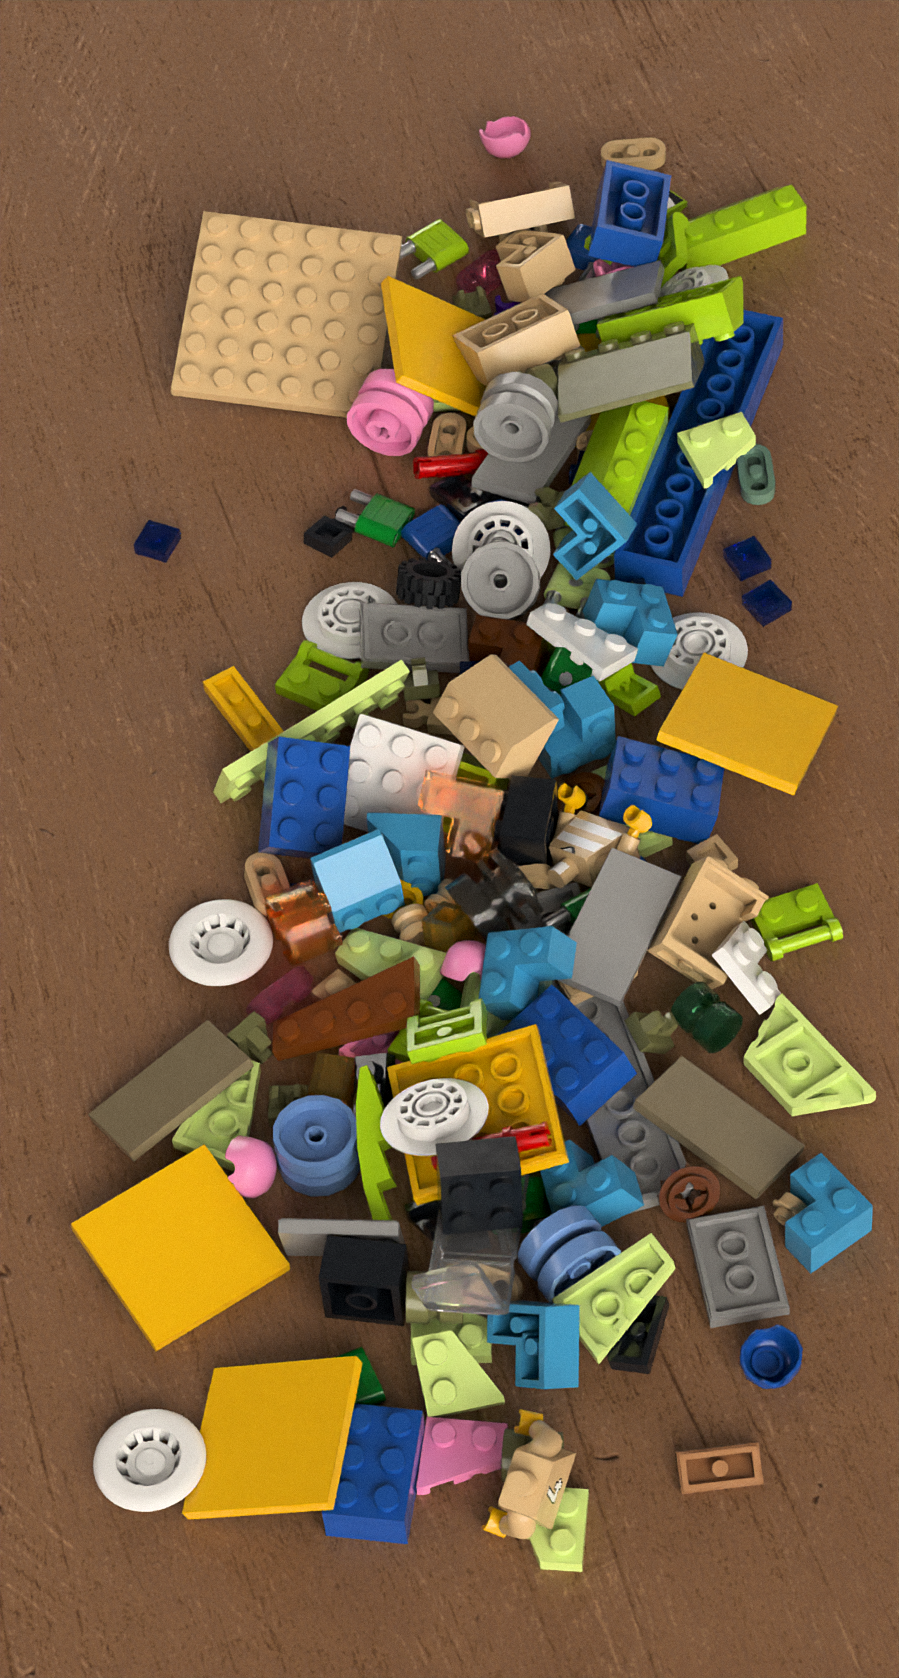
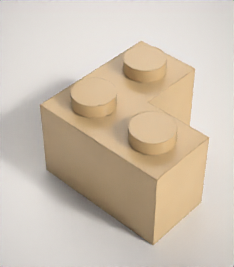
(533, 263)

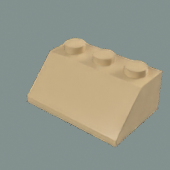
(518, 338)
(496, 718)

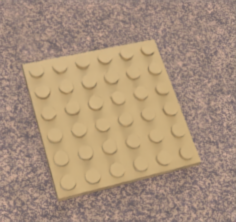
(284, 314)

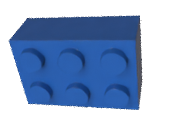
(629, 214)
(668, 785)
(303, 797)
(579, 1057)
(378, 1475)

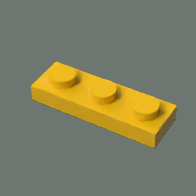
(241, 708)

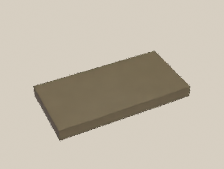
(170, 1090)
(718, 1127)

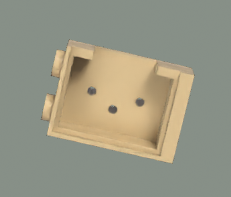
(521, 212)
(702, 916)

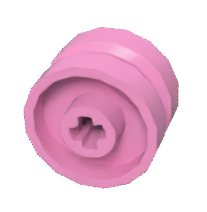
(388, 414)

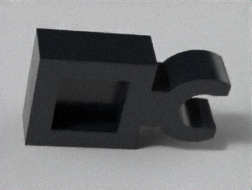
(329, 535)

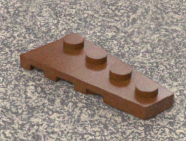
(353, 1014)

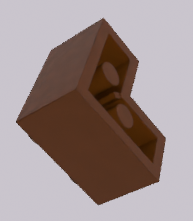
(508, 641)

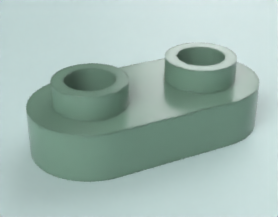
(756, 475)

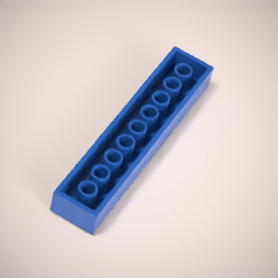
(672, 505)

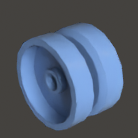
(316, 1145)
(565, 1250)

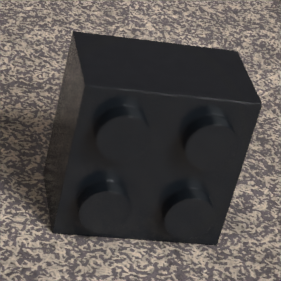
(528, 820)
(479, 1185)
(364, 1280)

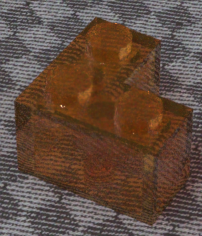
(471, 806)

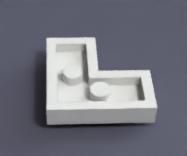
(739, 960)

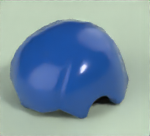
(771, 1357)

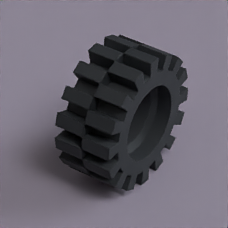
(428, 583)

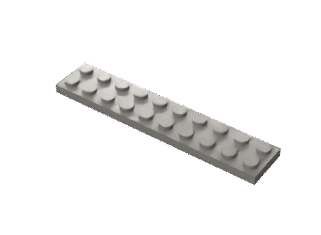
(616, 1125)

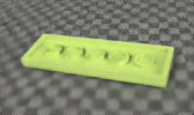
(319, 727)

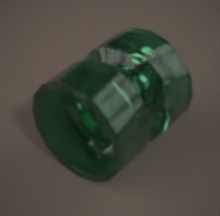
(706, 1017)

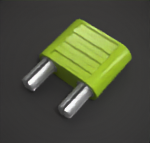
(435, 246)

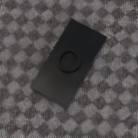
(458, 495)

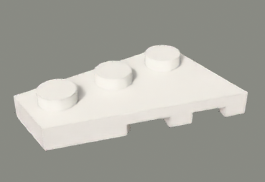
(586, 642)

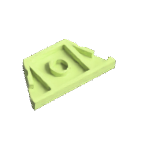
(802, 1065)

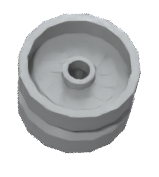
(515, 417)
(500, 560)

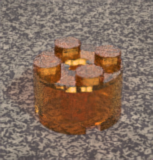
(301, 922)

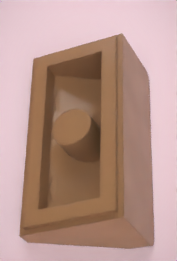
(719, 1467)

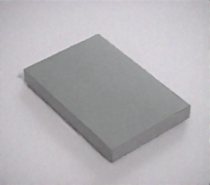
(411, 632)
(309, 1236)
(737, 1266)

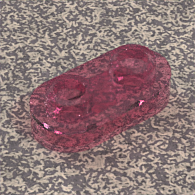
(480, 273)
(290, 987)

